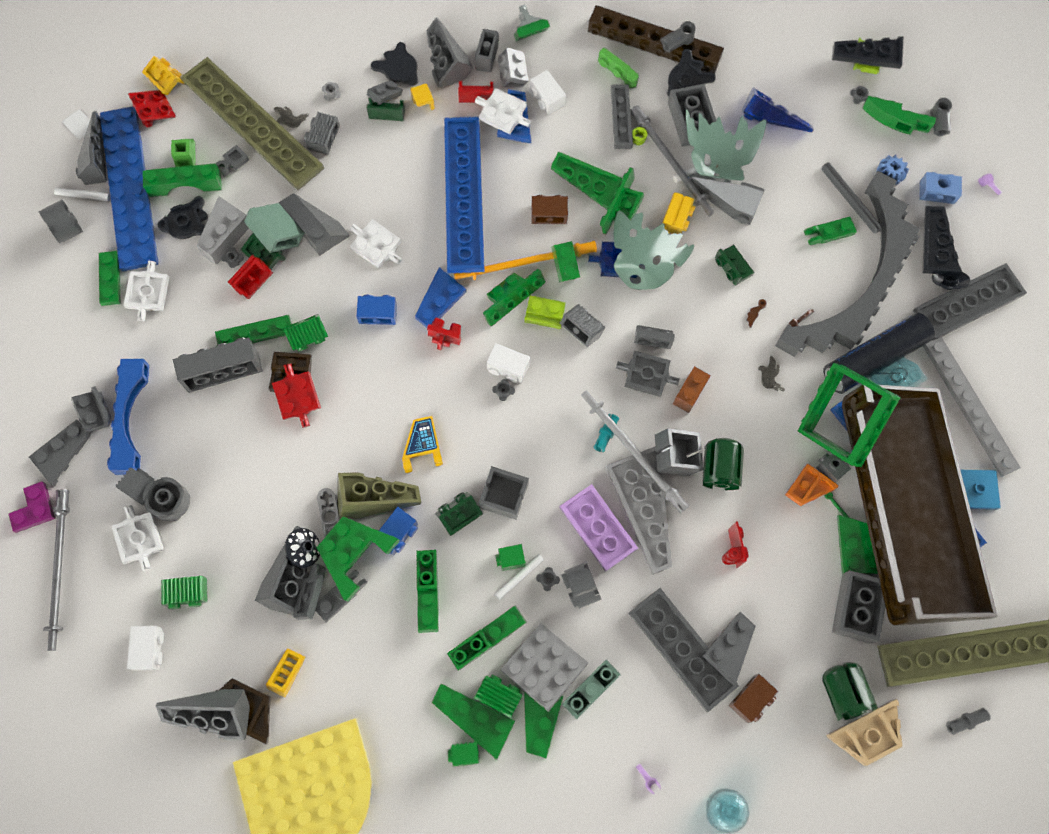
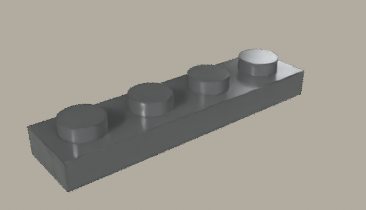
(621, 117)

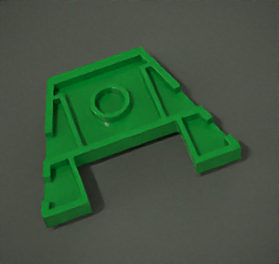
(345, 546)

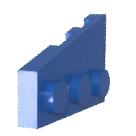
(439, 298)

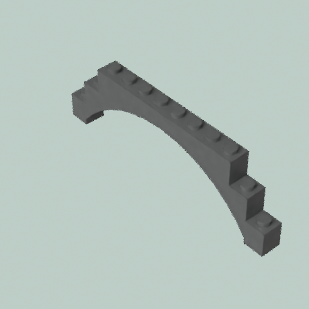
(849, 324)

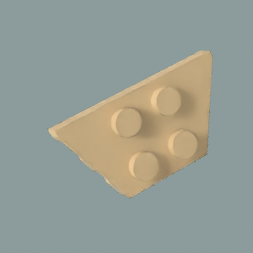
(871, 735)

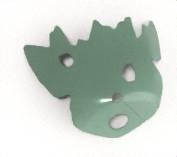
(721, 147)
(643, 249)

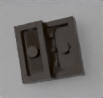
(300, 364)

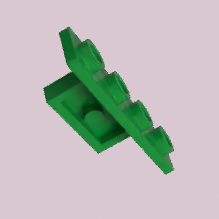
(625, 200)
(510, 294)

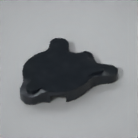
(398, 66)
(688, 73)
(185, 220)

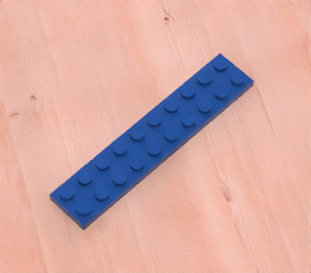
(463, 195)
(128, 197)

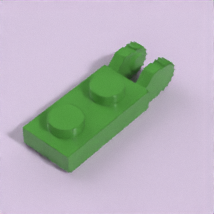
(618, 67)

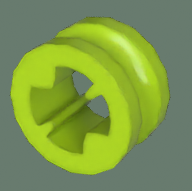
(641, 132)

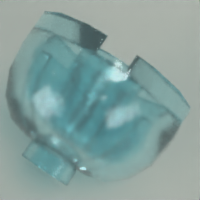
(727, 810)

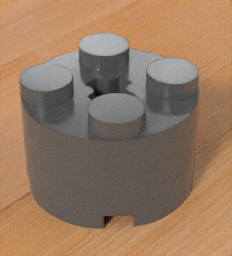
(60, 221)
(158, 491)
(582, 585)

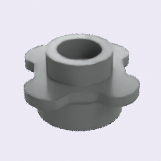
(862, 91)
(238, 257)
(503, 385)
(553, 579)

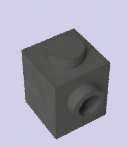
(832, 467)

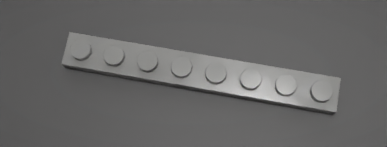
(971, 407)

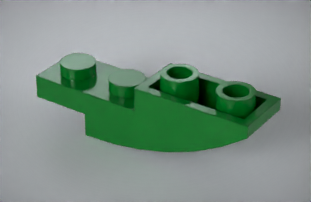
(892, 116)
(427, 591)
(486, 638)

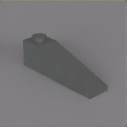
(282, 584)

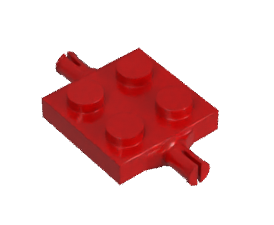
(296, 395)

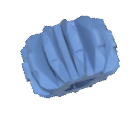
(893, 168)

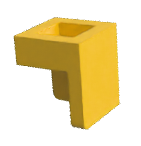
(421, 96)

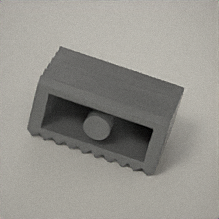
(486, 50)
(322, 133)
(582, 325)
(134, 484)

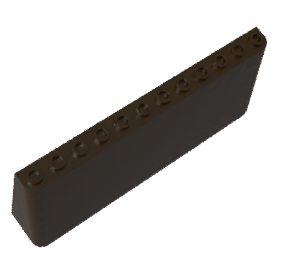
(919, 511)

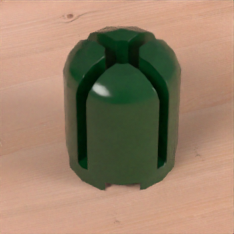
(723, 464)
(848, 691)

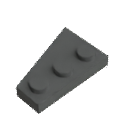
(58, 452)
(730, 647)

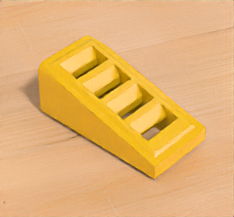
(283, 691)

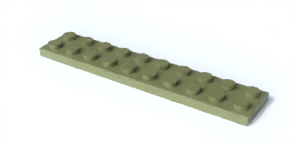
(252, 123)
(965, 653)

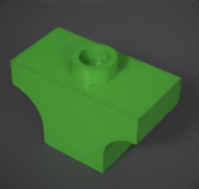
(183, 152)

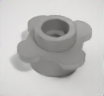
(328, 87)

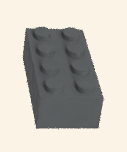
(217, 365)

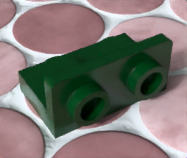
(256, 248)
(733, 264)
(458, 513)

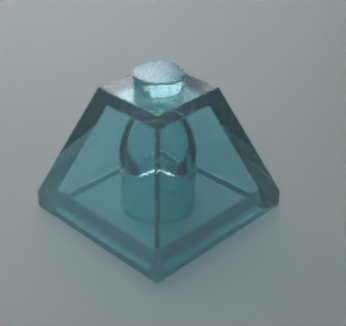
(900, 374)

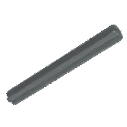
(851, 198)

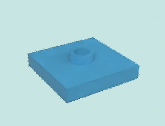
(981, 489)

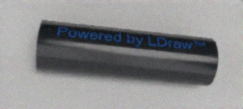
(884, 349)

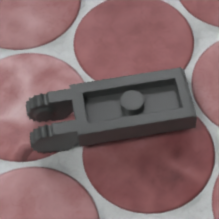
(333, 600)

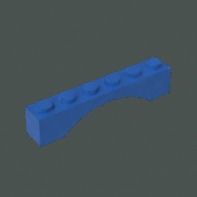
(132, 379)

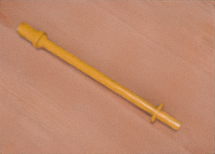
(579, 249)

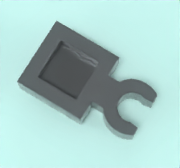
(233, 159)

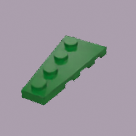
(480, 722)

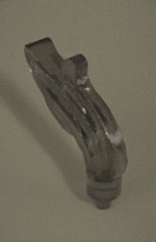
(288, 118)
(769, 374)

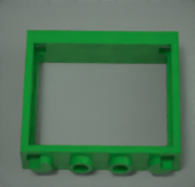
(873, 428)

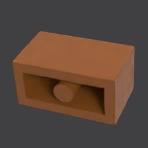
(691, 389)

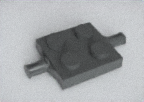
(647, 373)

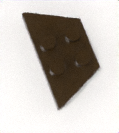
(258, 710)

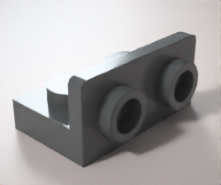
(654, 337)
(91, 410)

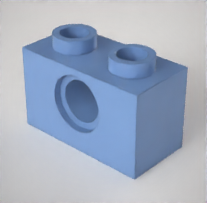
(940, 188)

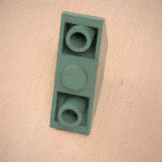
(591, 689)

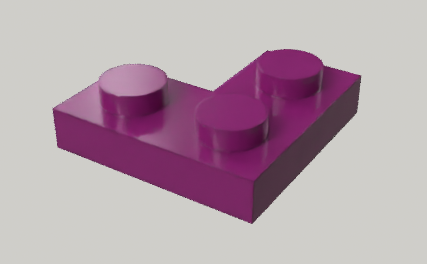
(38, 509)

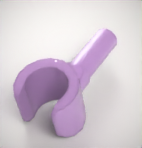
(988, 179)
(649, 781)

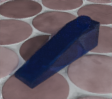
(761, 107)

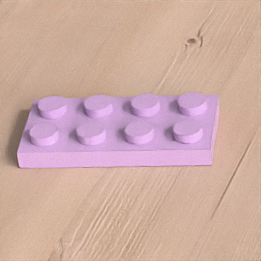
(598, 527)

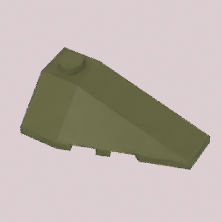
(368, 496)

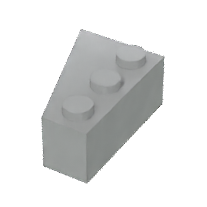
(222, 230)

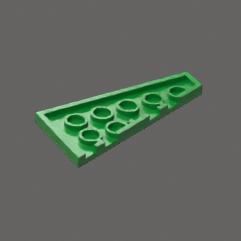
(855, 546)

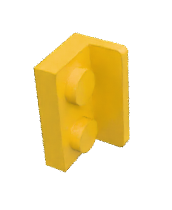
(162, 75)

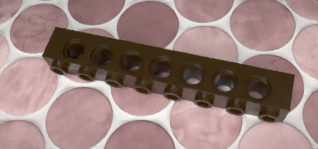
(648, 37)

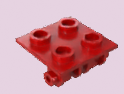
(151, 106)
(738, 553)

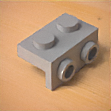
(512, 67)

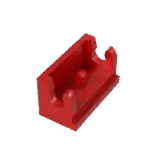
(469, 93)
(250, 277)

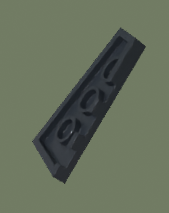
(876, 53)
(938, 244)

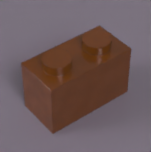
(549, 209)
(753, 699)

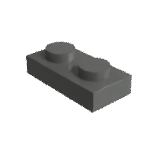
(384, 92)

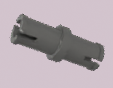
(968, 721)

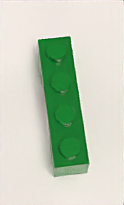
(160, 181)

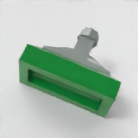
(529, 24)

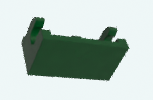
(386, 111)

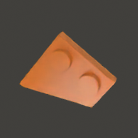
(810, 486)

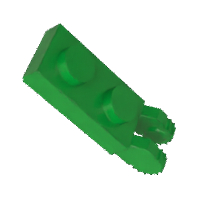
(831, 231)

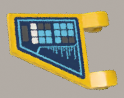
(421, 442)

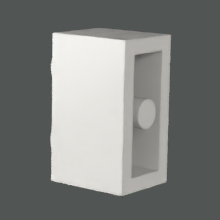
(547, 92)
(508, 363)
(145, 648)

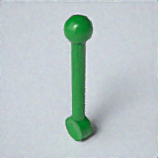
(829, 496)

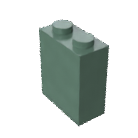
(274, 227)

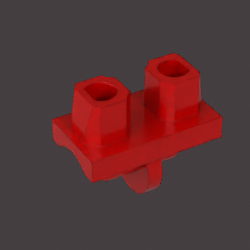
(442, 336)

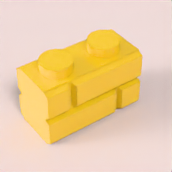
(677, 213)

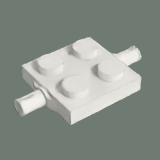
(502, 111)
(375, 244)
(146, 291)
(137, 538)

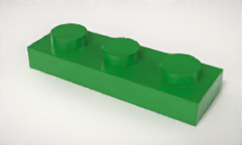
(109, 278)

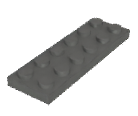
(972, 302)
(681, 649)

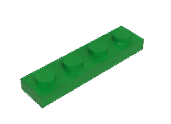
(256, 331)

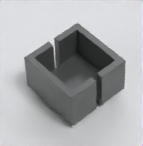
(673, 451)
(504, 493)

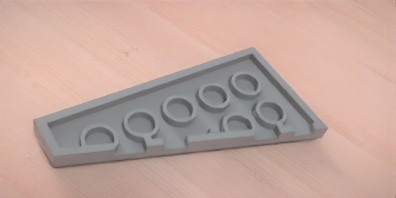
(644, 507)

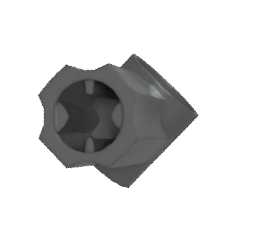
(679, 37)
(941, 112)

